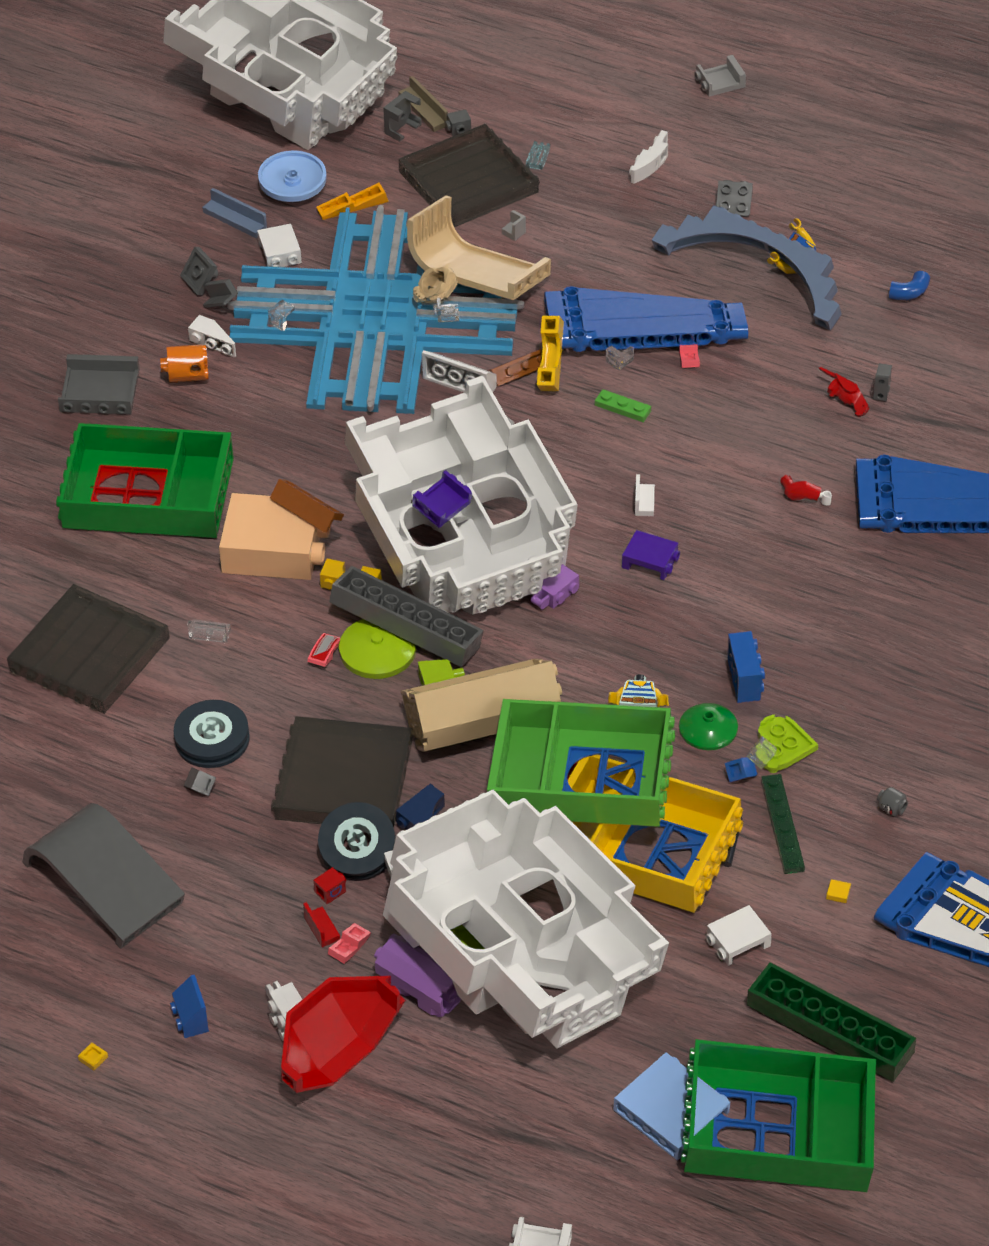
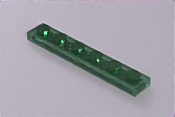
(782, 824)

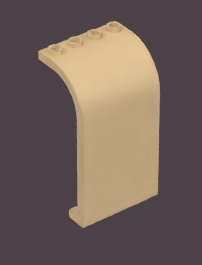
(437, 245)

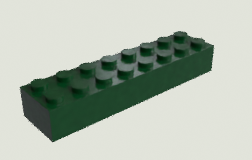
(830, 1020)

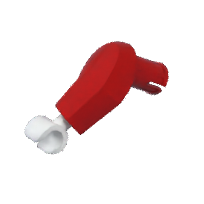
(804, 490)

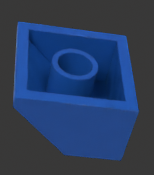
(189, 1008)

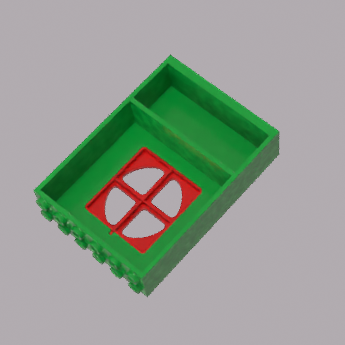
(185, 464)

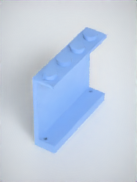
(657, 1103)

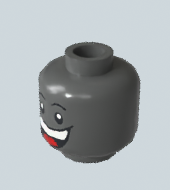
(892, 801)

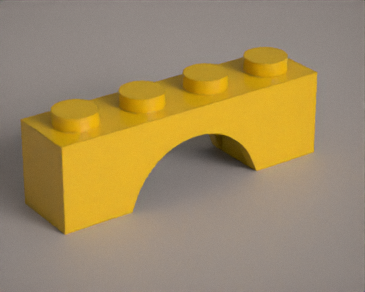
(552, 337)

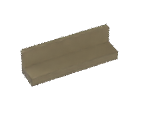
(430, 110)

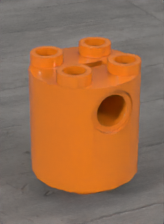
(185, 363)

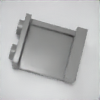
(721, 78)

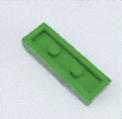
(623, 405)

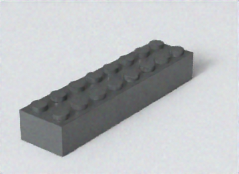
(406, 616)

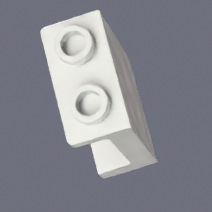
(279, 246)
(737, 934)
(540, 1236)

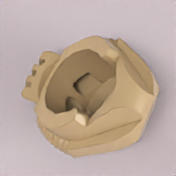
(441, 283)

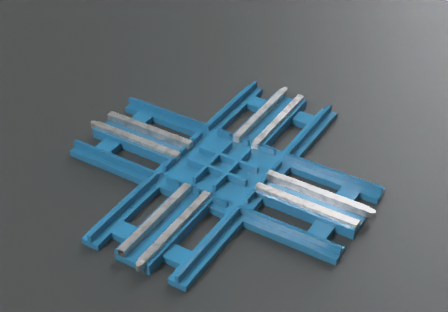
(368, 314)

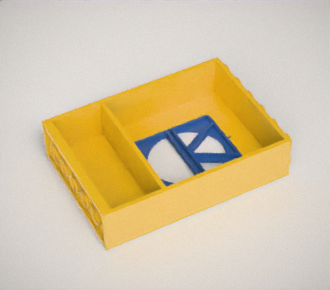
(698, 813)

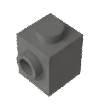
(458, 122)

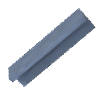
(235, 213)

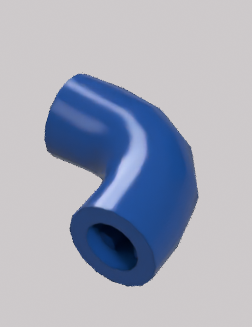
(911, 289)

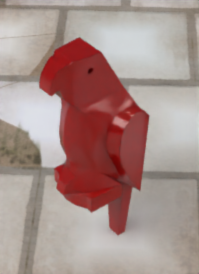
(847, 392)

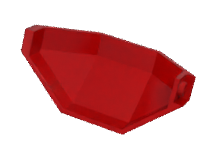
(336, 1029)

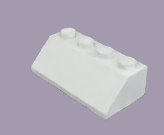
(453, 372)

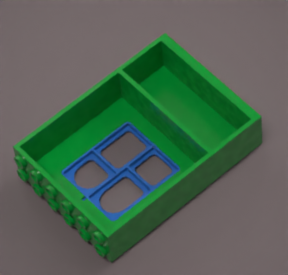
(829, 1115)

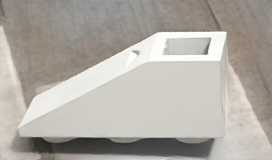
(209, 333)

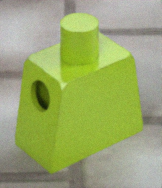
(436, 671)

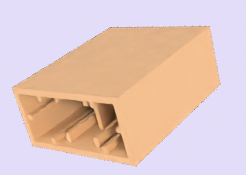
(268, 540)

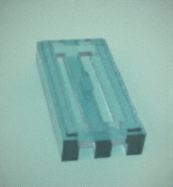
(546, 148)

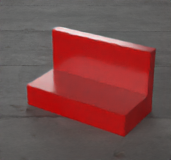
(321, 925)

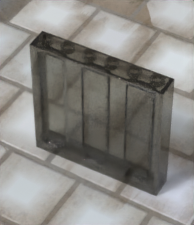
(473, 171)
(88, 648)

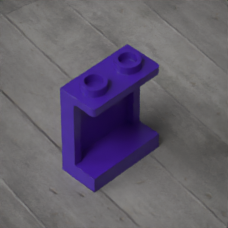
(442, 499)
(651, 553)

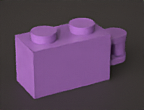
(556, 589)

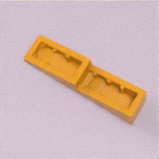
(364, 199)

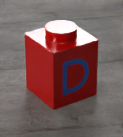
(330, 885)

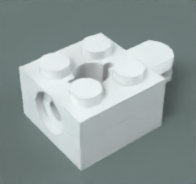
(281, 1001)

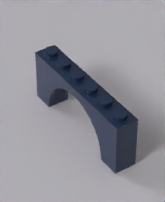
(420, 807)

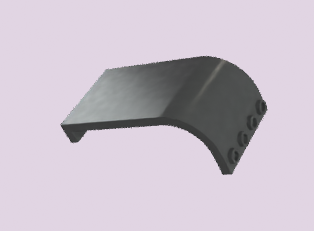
(108, 872)

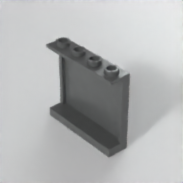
(99, 384)

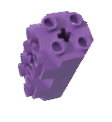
(416, 975)

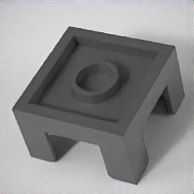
(399, 113)

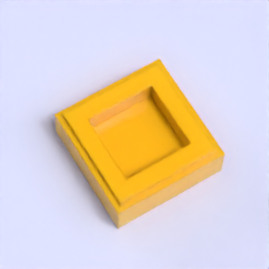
(838, 891)
(93, 1056)

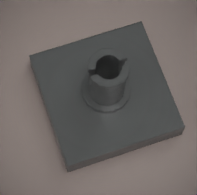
(199, 271)

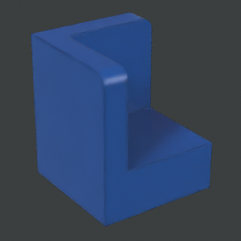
(740, 769)

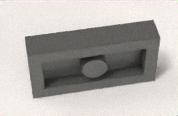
(220, 291)

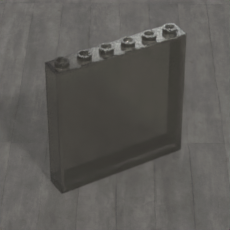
(340, 765)

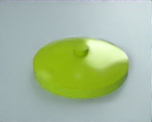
(374, 651)

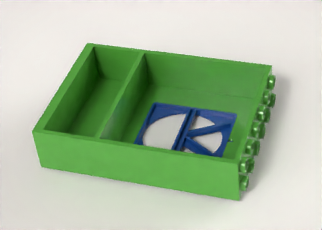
(546, 738)

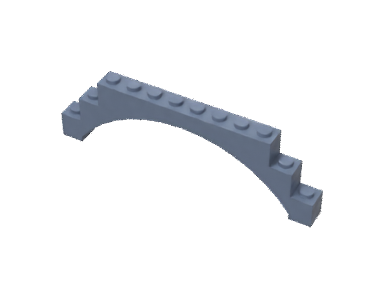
(727, 227)

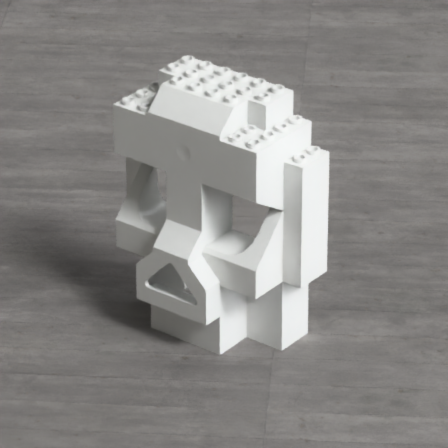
(343, 78)
(475, 442)
(471, 873)

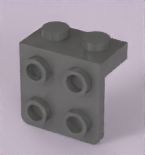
(735, 196)

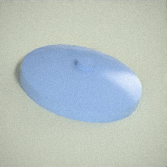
(292, 176)

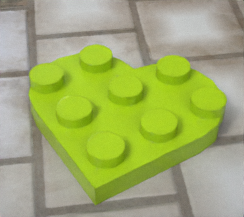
(788, 738)

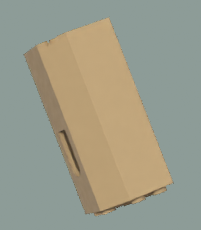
(472, 703)

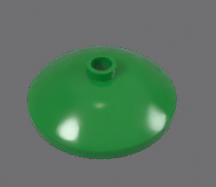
(708, 726)

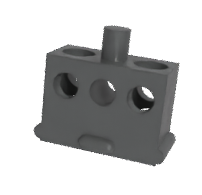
(882, 382)

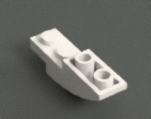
(650, 159)

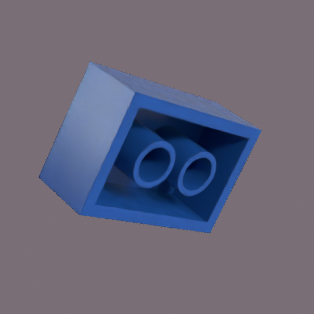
(745, 666)

